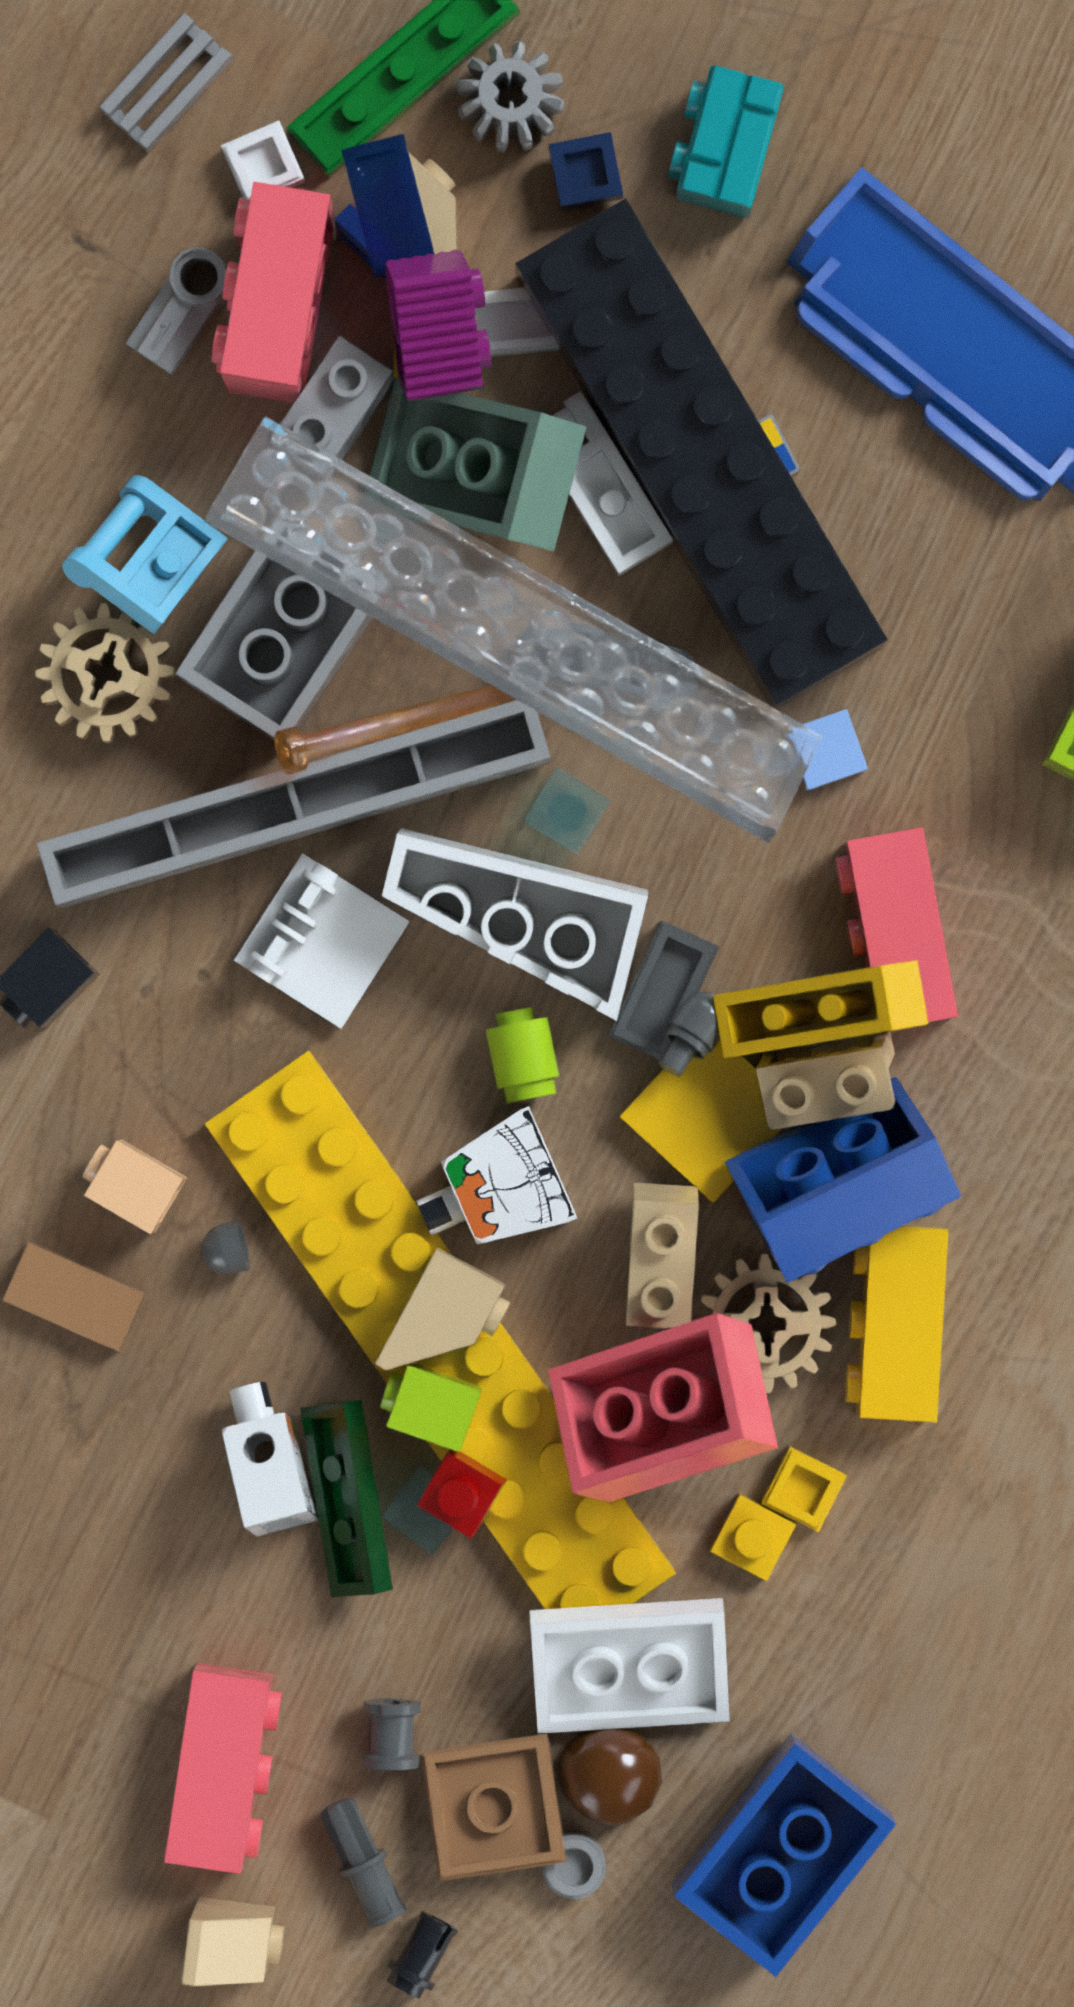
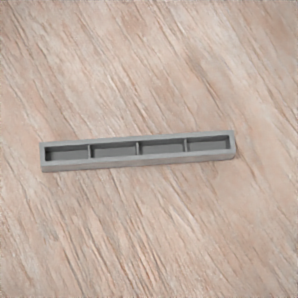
(293, 805)

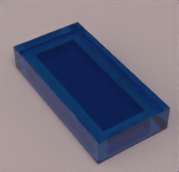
(387, 201)

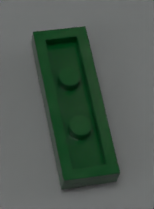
(346, 1498)

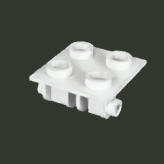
(321, 940)

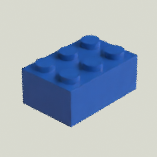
(842, 1184)
(783, 1855)

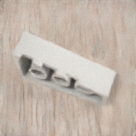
(537, 916)

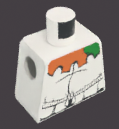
(500, 1185)
(273, 1492)

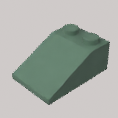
(480, 463)

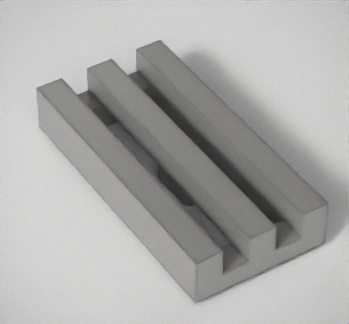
(146, 68)

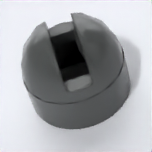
(226, 1249)

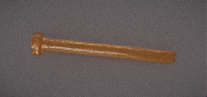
(296, 748)

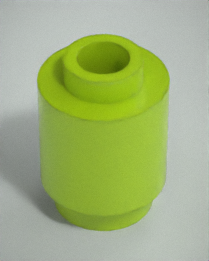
(522, 1055)

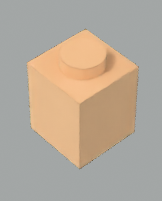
(132, 1184)

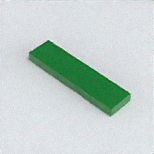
(397, 77)

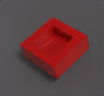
(461, 1493)

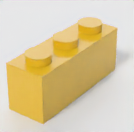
(820, 1009)
(899, 1325)

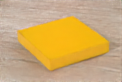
(702, 1118)

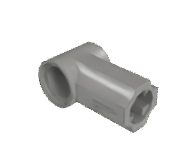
(177, 316)

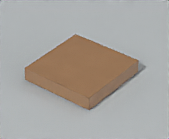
(493, 1807)

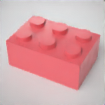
(274, 292)
(662, 1408)

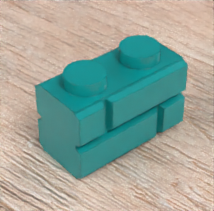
(727, 140)

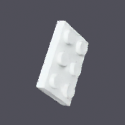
(630, 1665)

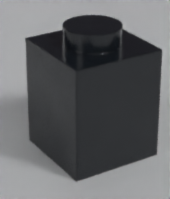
(45, 980)

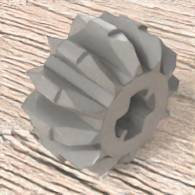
(508, 72)

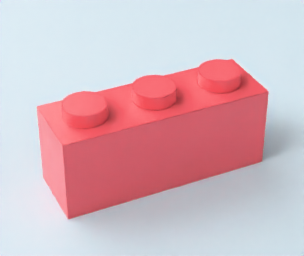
(897, 911)
(222, 1768)

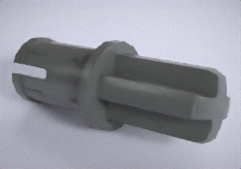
(362, 1862)

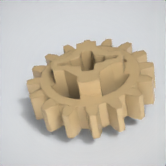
(79, 662)
(794, 1321)

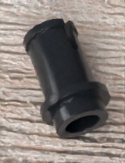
(421, 1955)

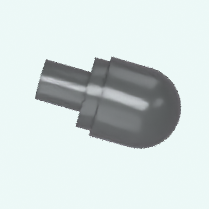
(692, 1033)

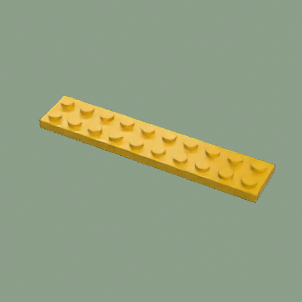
(367, 1254)

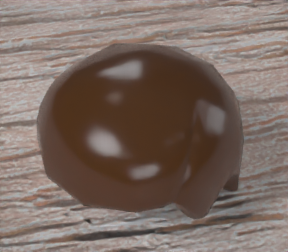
(610, 1775)

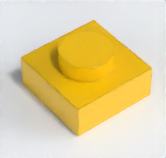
(752, 1537)

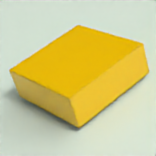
(803, 1489)

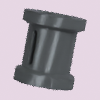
(391, 1734)

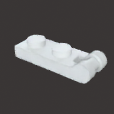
(611, 496)

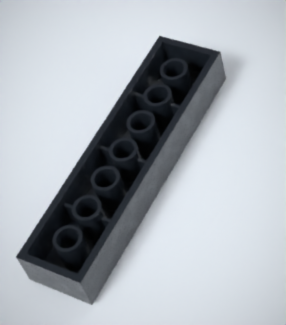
(700, 455)

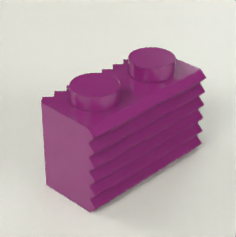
(436, 324)

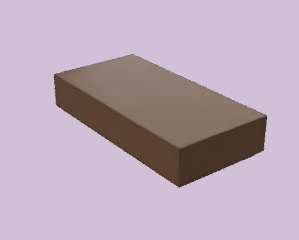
(74, 1296)

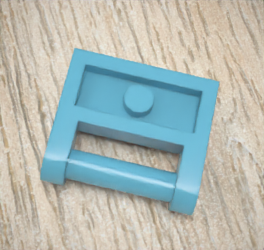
(160, 568)

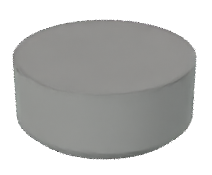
(581, 1872)

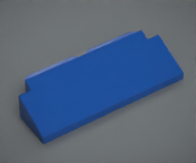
(944, 332)

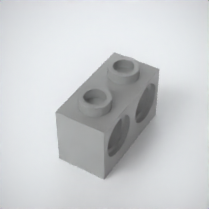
(340, 399)

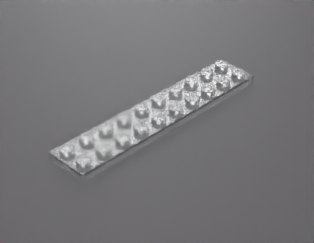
(514, 629)

